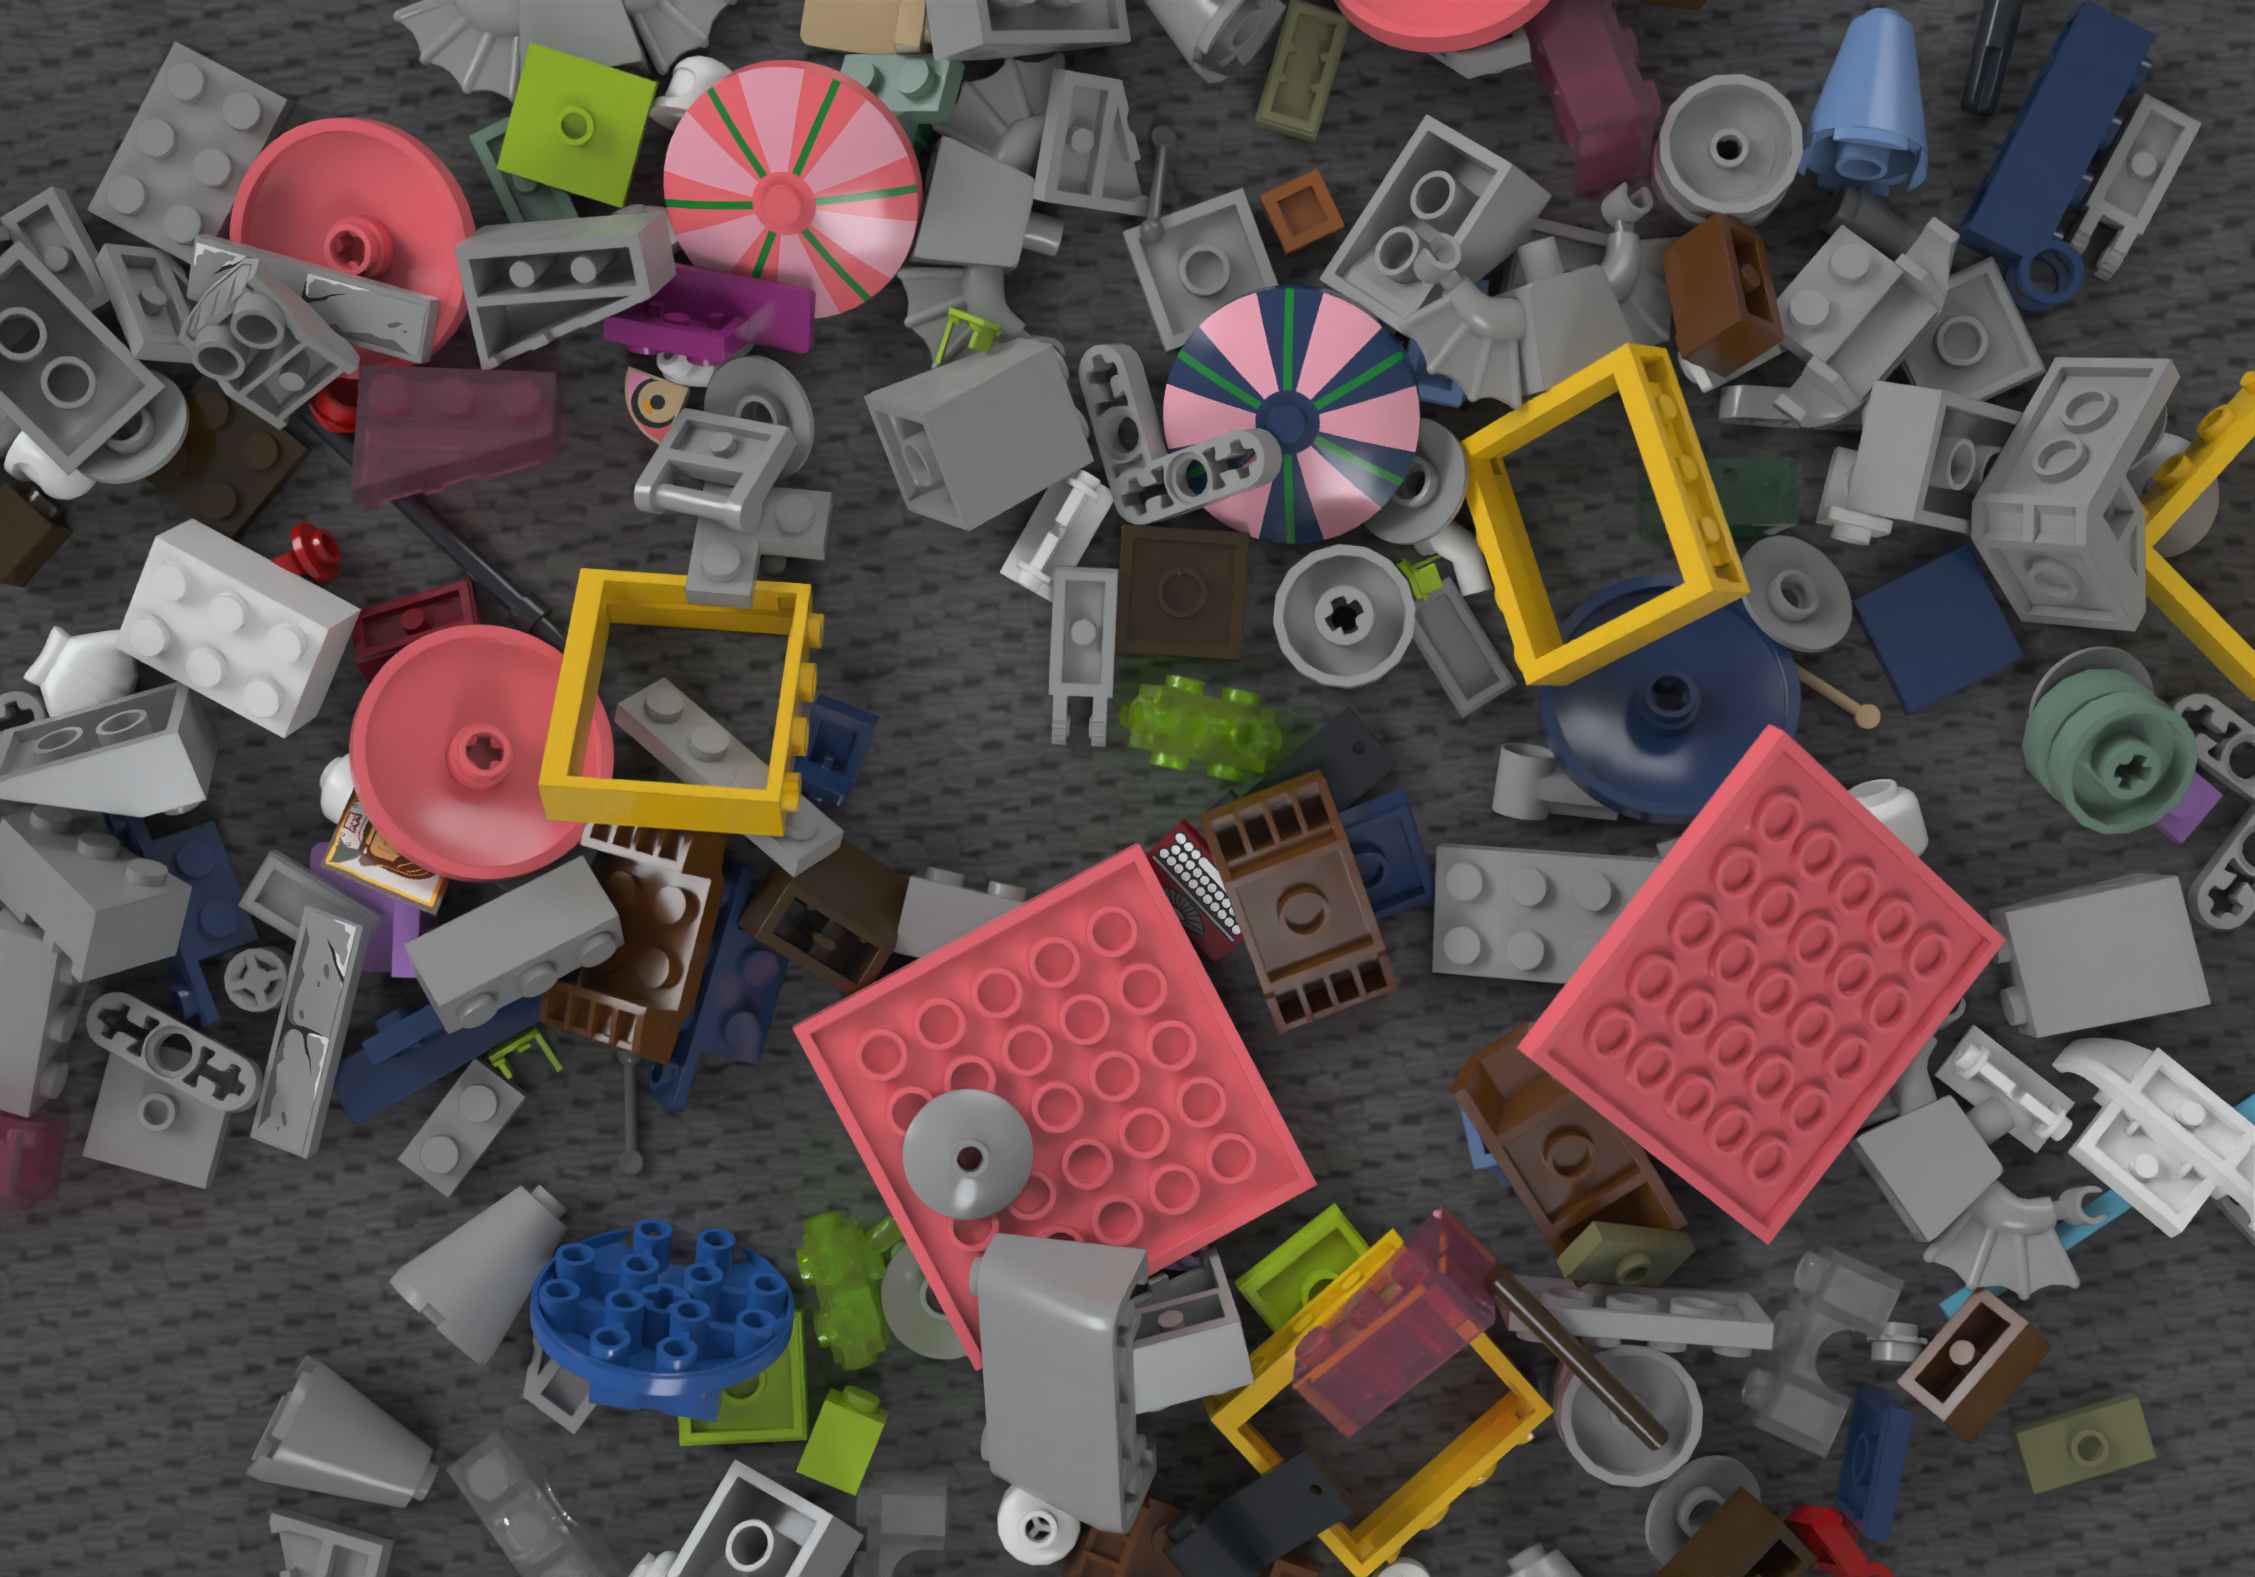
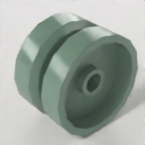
(2110, 751)

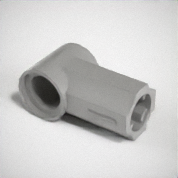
(1534, 784)

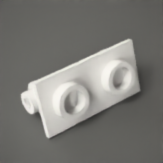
(1058, 531)
(1985, 1069)

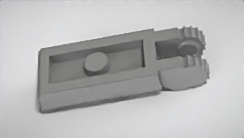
(2133, 179)
(1082, 646)

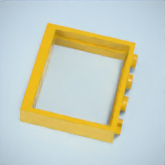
(2176, 487)
(1681, 489)
(661, 601)
(1426, 1495)

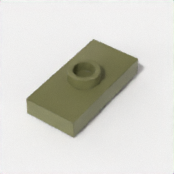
(1302, 70)
(1625, 1254)
(2083, 1443)

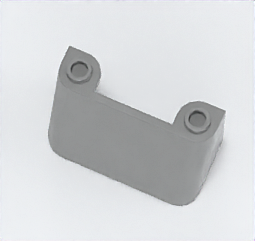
(1063, 1374)

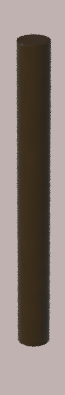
(1576, 1357)

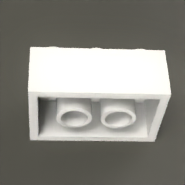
(236, 627)

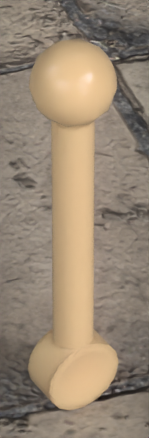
(1865, 715)

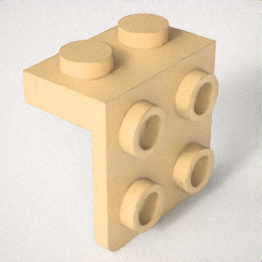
(866, 26)

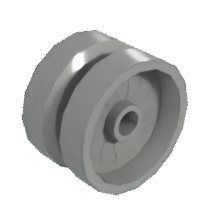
(1733, 117)
(1338, 579)
(1602, 1440)

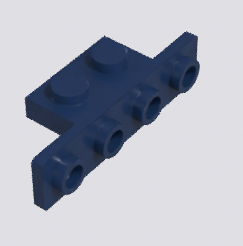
(212, 918)
(733, 997)
(417, 1051)

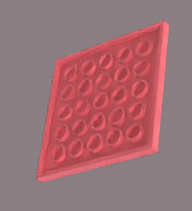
(1764, 987)
(1106, 1047)

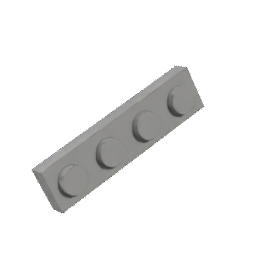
(709, 755)

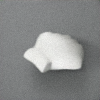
(82, 671)

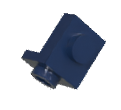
(836, 750)

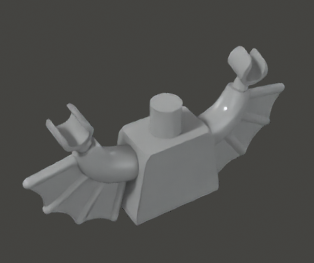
(489, 39)
(981, 208)
(1552, 324)
(1944, 1186)

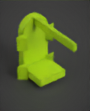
(982, 335)
(1422, 580)
(521, 1042)

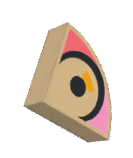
(653, 402)

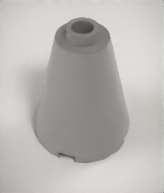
(1217, 30)
(484, 1270)
(341, 1444)

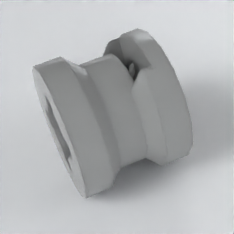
(248, 982)

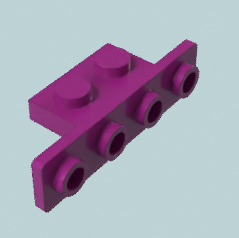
(714, 316)

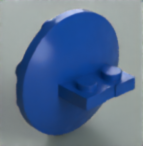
(657, 1328)

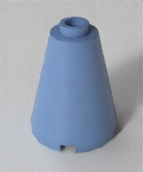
(1870, 110)

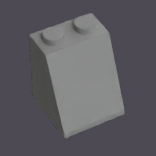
(981, 432)
(2098, 955)

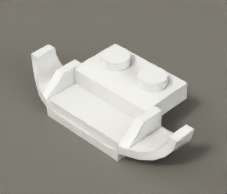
(2160, 1133)

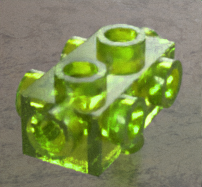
(1185, 725)
(845, 1271)

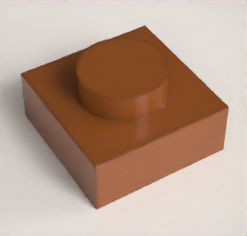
(1301, 213)

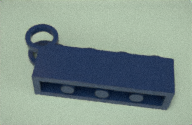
(2050, 148)

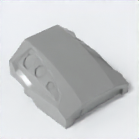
(264, 343)

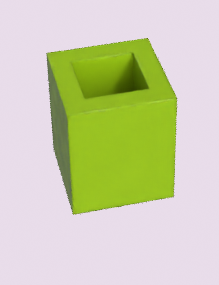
(843, 1439)

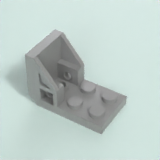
(2058, 503)

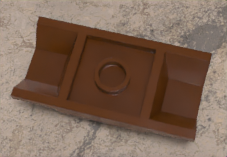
(1558, 1149)

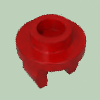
(313, 553)

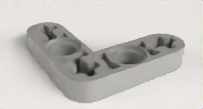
(1149, 461)
(2242, 896)

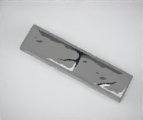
(355, 307)
(311, 1028)

